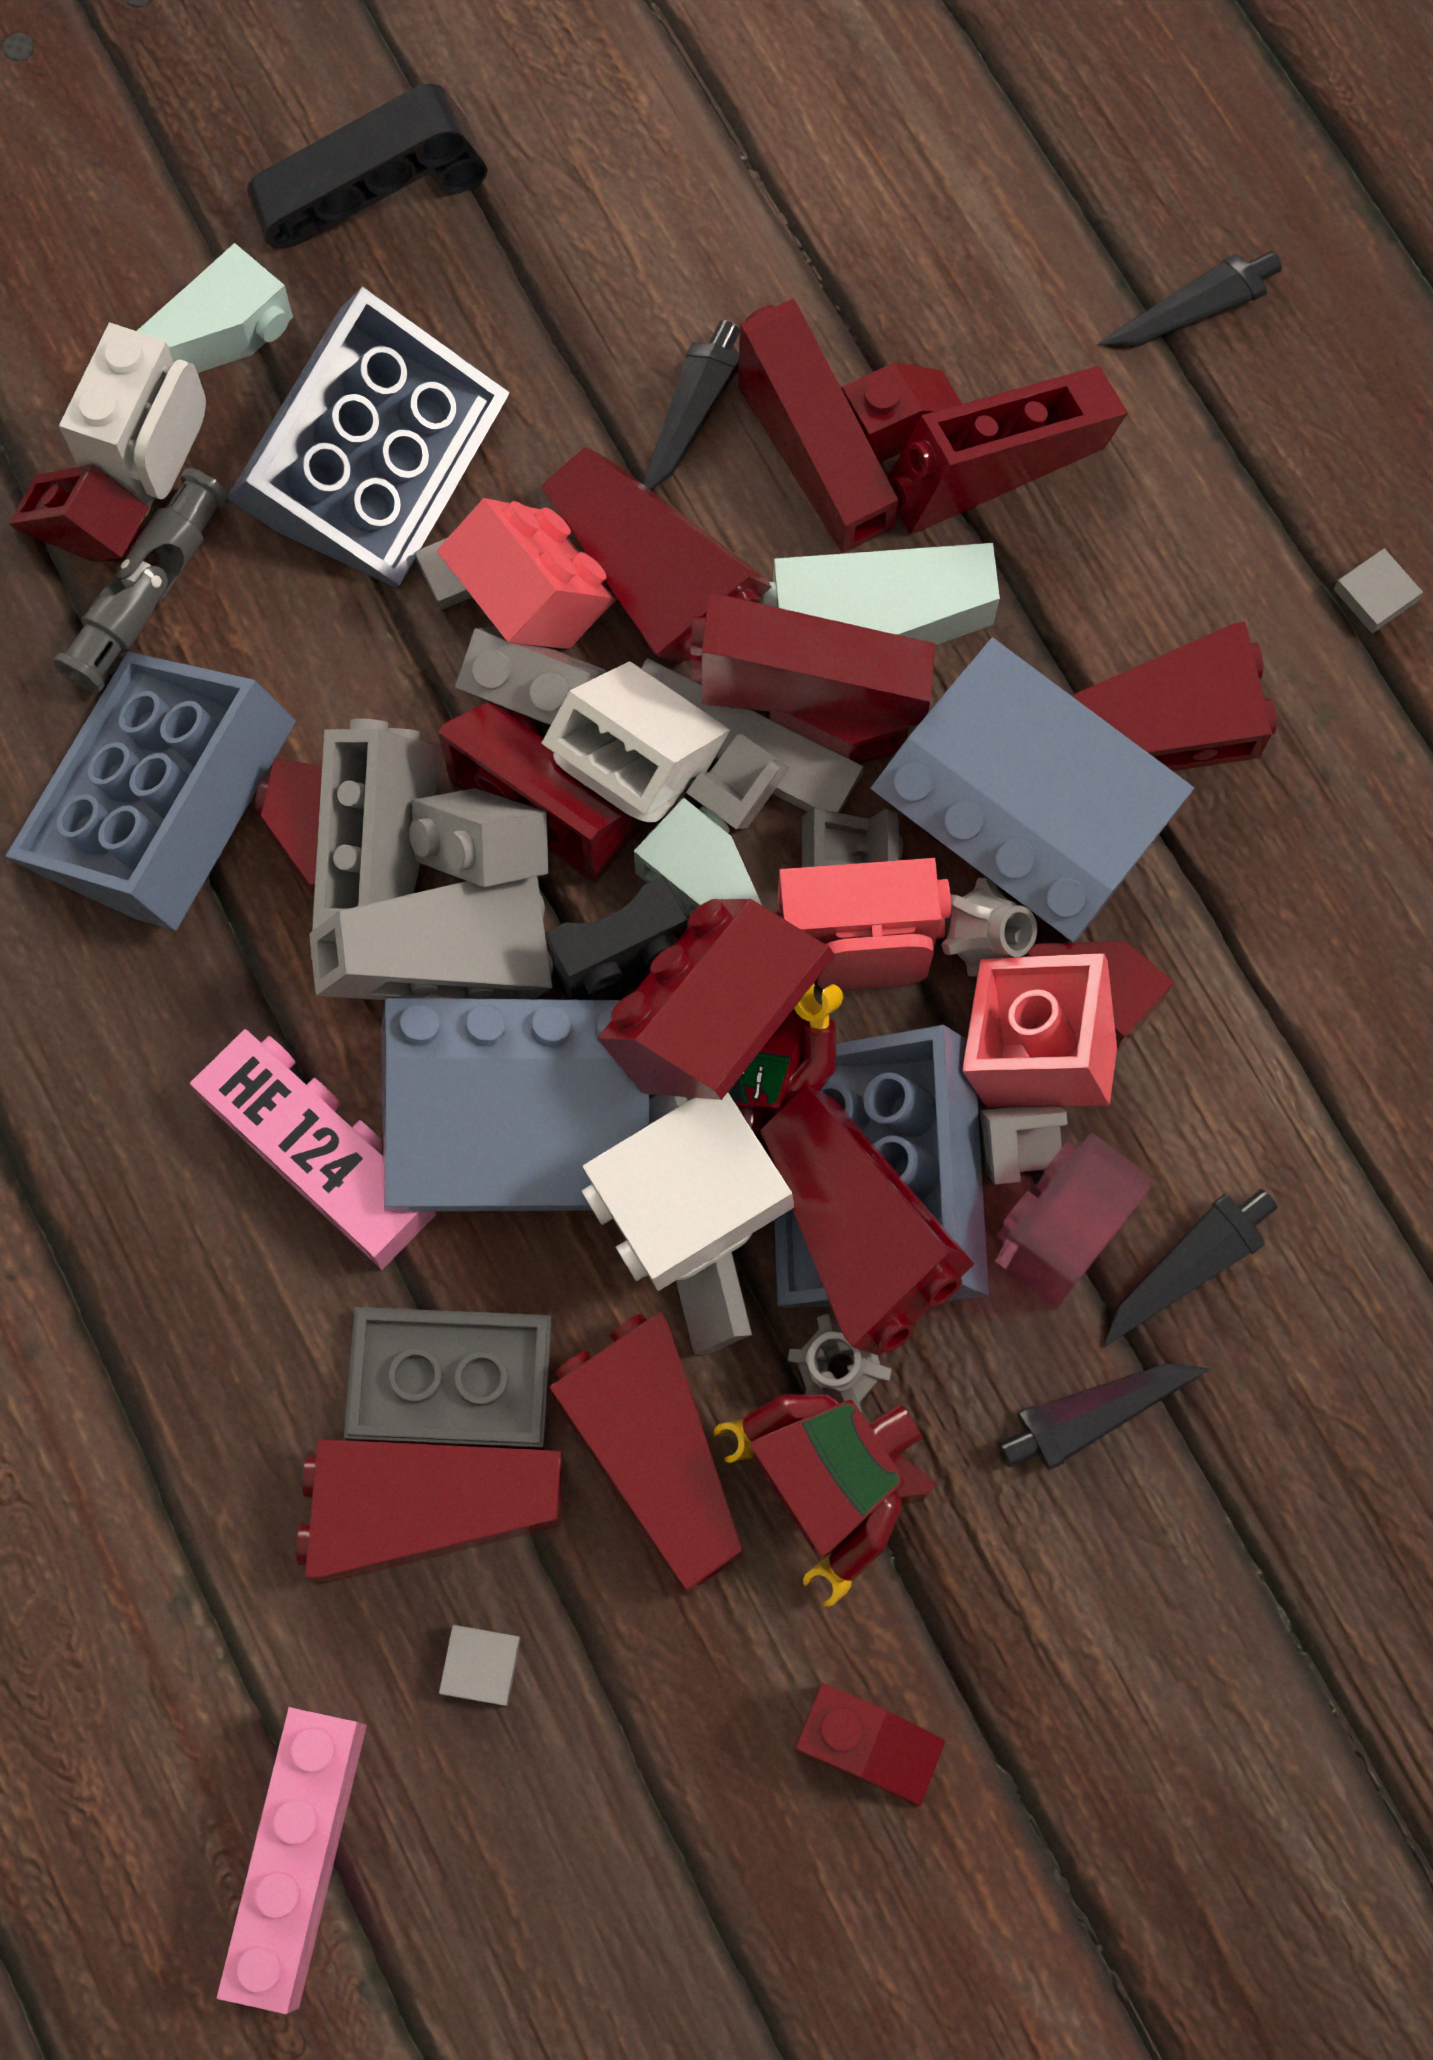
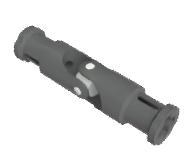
(129, 601)

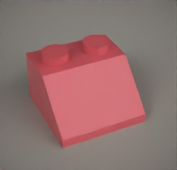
(1042, 1032)

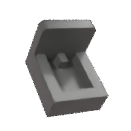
(848, 839)

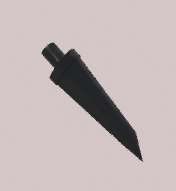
(1214, 292)
(699, 389)
(1208, 1248)
(1076, 1421)

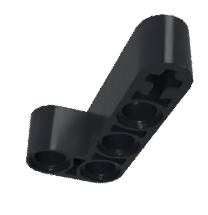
(365, 163)

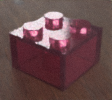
(1080, 1210)

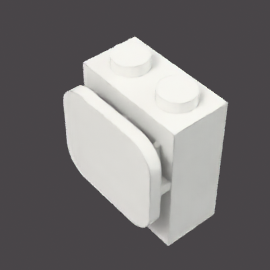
(135, 413)
(633, 741)
(686, 1190)

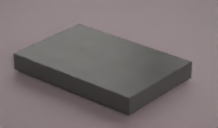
(448, 1378)

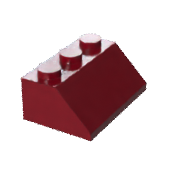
(506, 758)
(713, 1000)

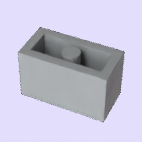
(521, 675)
(479, 837)

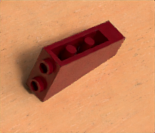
(813, 425)
(1001, 443)
(649, 550)
(808, 664)
(1193, 702)
(863, 1225)
(649, 1442)
(418, 1502)

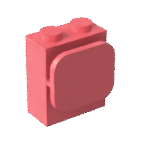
(871, 916)

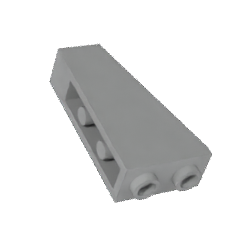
(367, 814)
(437, 945)

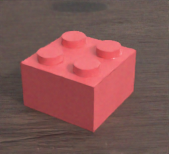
(527, 573)

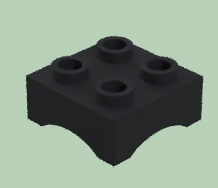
(616, 952)

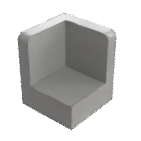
(739, 782)
(1020, 1140)

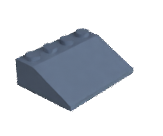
(369, 441)
(153, 787)
(1032, 789)
(499, 1103)
(925, 1122)

